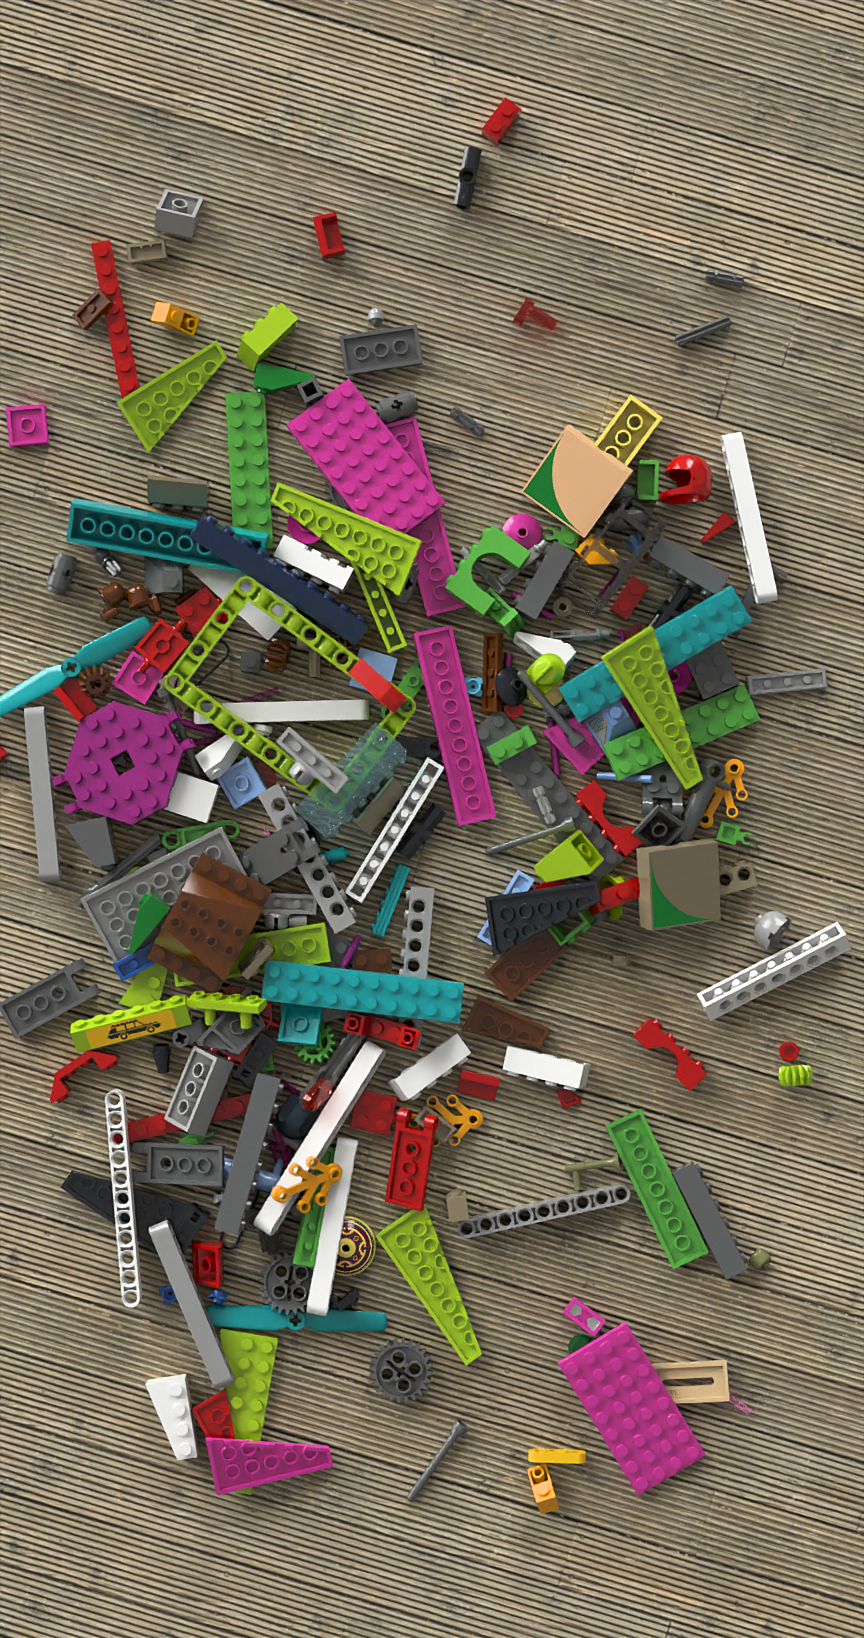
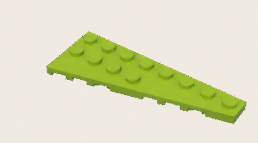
(370, 545)
(646, 684)
(421, 1260)
(252, 1364)

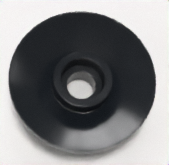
(510, 687)

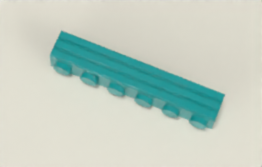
(392, 896)

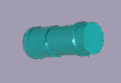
(335, 854)

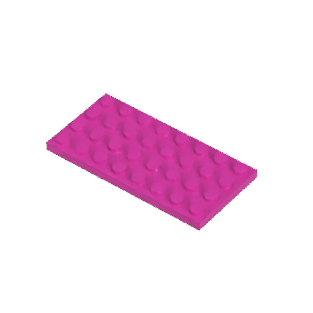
(365, 460)
(631, 1408)

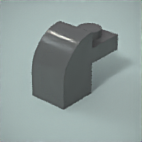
(310, 392)

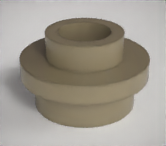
(560, 613)

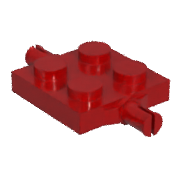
(198, 610)
(162, 646)
(374, 1112)

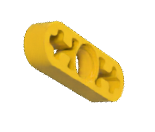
(557, 1456)

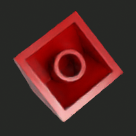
(208, 1263)

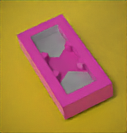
(584, 1316)

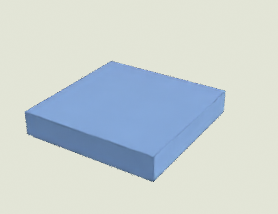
(380, 662)
(242, 783)

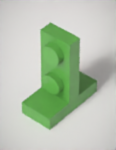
(504, 615)
(512, 744)

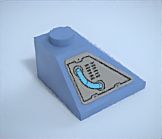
(610, 723)

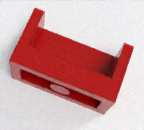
(328, 235)

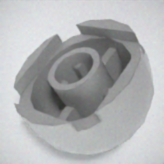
(770, 928)

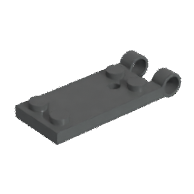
(657, 790)
(268, 859)
(39, 1002)
(189, 1163)

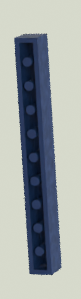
(279, 579)

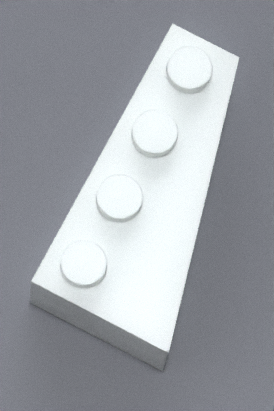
(314, 565)
(429, 1068)
(174, 1407)

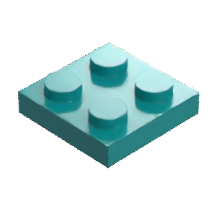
(300, 1024)

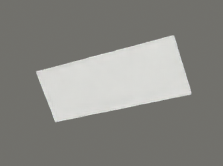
(221, 584)

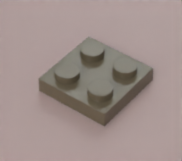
(259, 953)

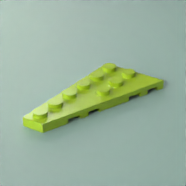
(163, 399)

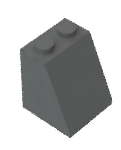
(96, 841)

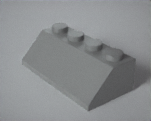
(198, 1091)

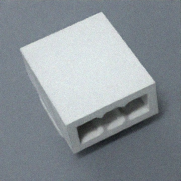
(193, 797)

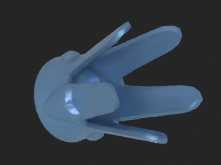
(636, 541)

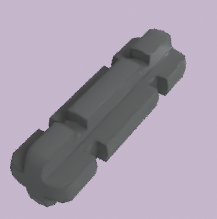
(724, 278)
(467, 421)

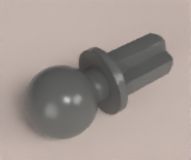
(108, 562)

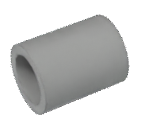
(297, 920)

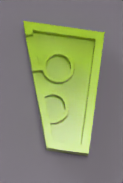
(146, 986)

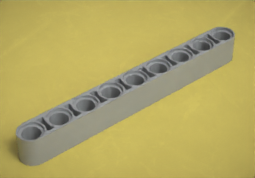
(42, 794)
(553, 1213)
(191, 1304)

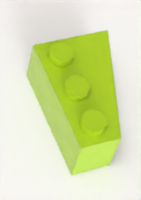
(266, 335)

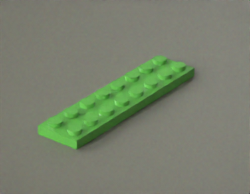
(249, 462)
(703, 724)
(656, 1188)

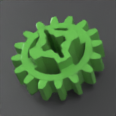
(307, 1051)

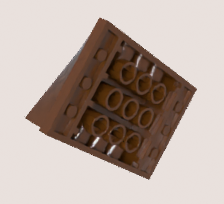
(209, 923)

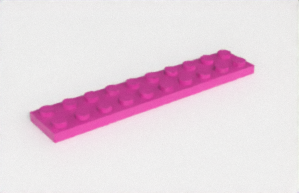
(434, 556)
(454, 725)

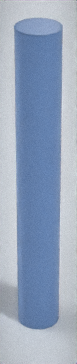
(634, 778)

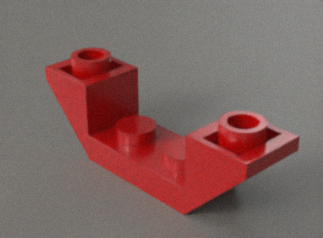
(382, 1028)
(60, 1088)

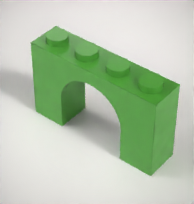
(493, 544)

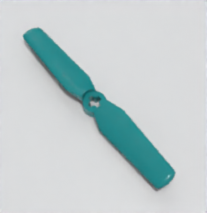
(91, 654)
(264, 1318)

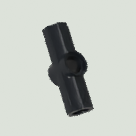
(469, 166)
(672, 606)
(421, 831)

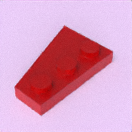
(215, 1416)

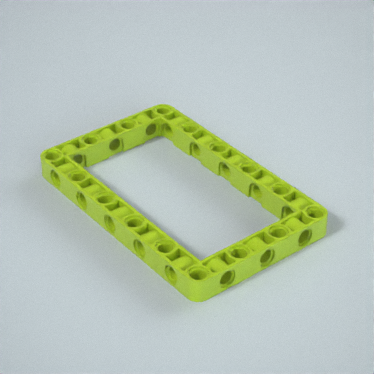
(297, 625)

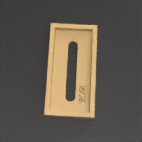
(699, 1369)

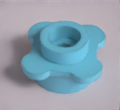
(477, 683)

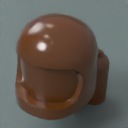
(111, 596)
(140, 598)

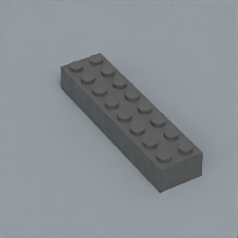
(247, 1154)

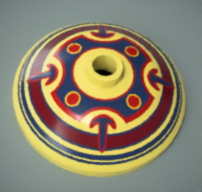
(362, 1247)

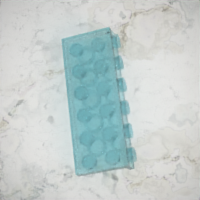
(366, 766)

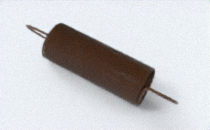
(184, 597)

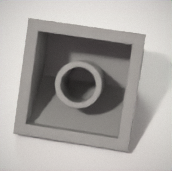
(178, 213)

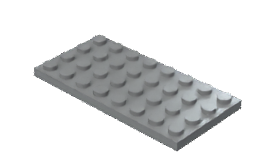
(116, 904)

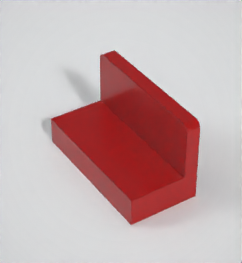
(75, 700)
(478, 1084)

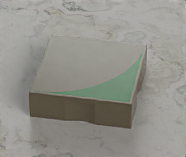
(678, 884)

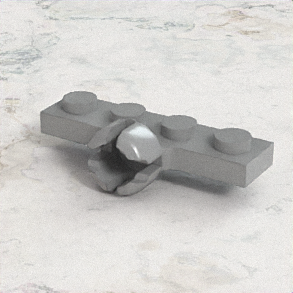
(311, 762)
(283, 904)

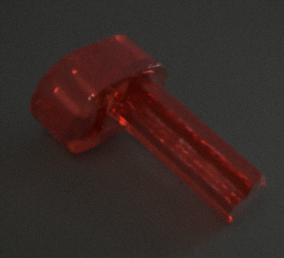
(536, 314)

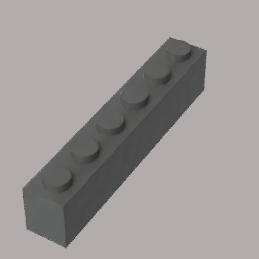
(709, 1220)

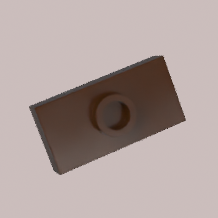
(92, 309)

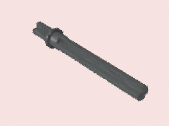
(123, 867)

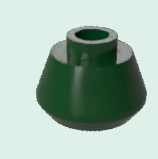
(578, 1341)

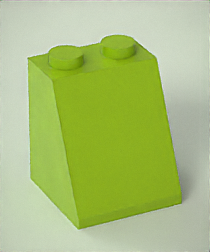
(569, 859)

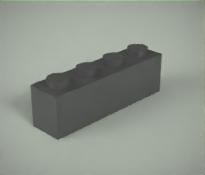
(543, 582)

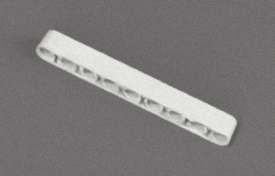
(748, 518)
(294, 711)
(332, 1229)

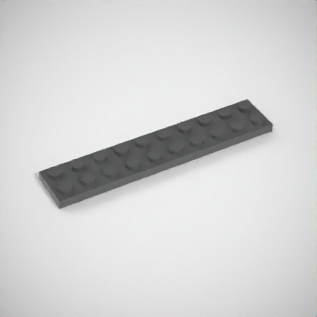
(528, 772)

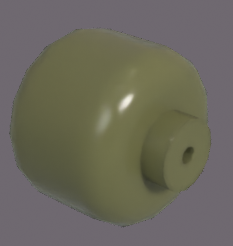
(760, 1259)

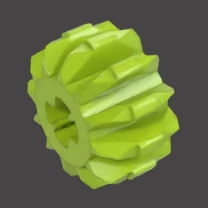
(795, 1075)

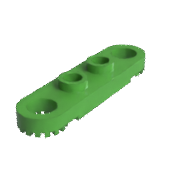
(410, 685)
(189, 834)

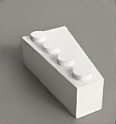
(546, 1067)

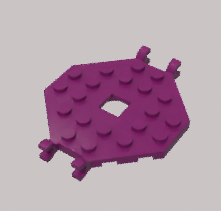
(152, 749)

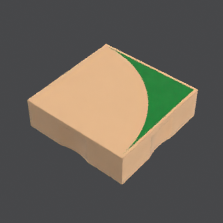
(576, 481)

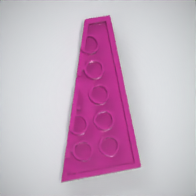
(588, 751)
(252, 1463)

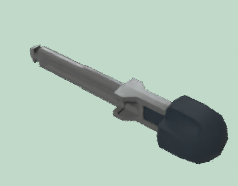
(292, 1118)

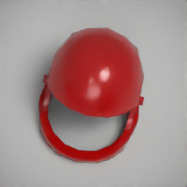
(692, 479)

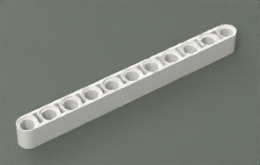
(323, 1131)
(121, 1207)

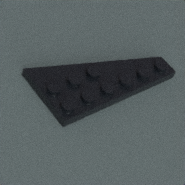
(527, 913)
(149, 1207)

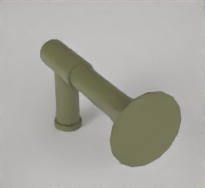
(577, 1167)

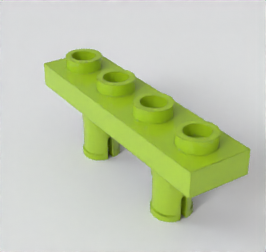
(233, 1002)

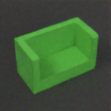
(647, 481)

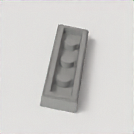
(786, 681)

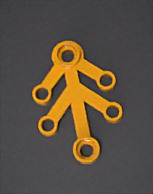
(720, 793)
(449, 1117)
(310, 1183)

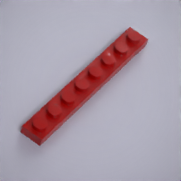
(116, 318)
(157, 1125)

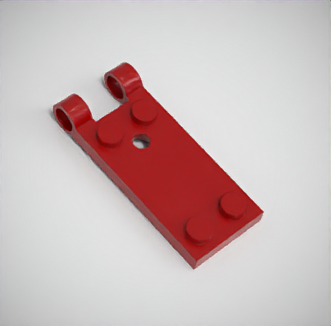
(410, 1169)

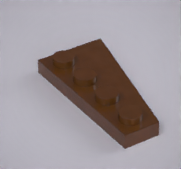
(497, 1021)

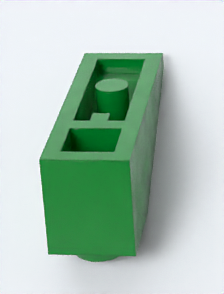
(277, 379)
(149, 914)

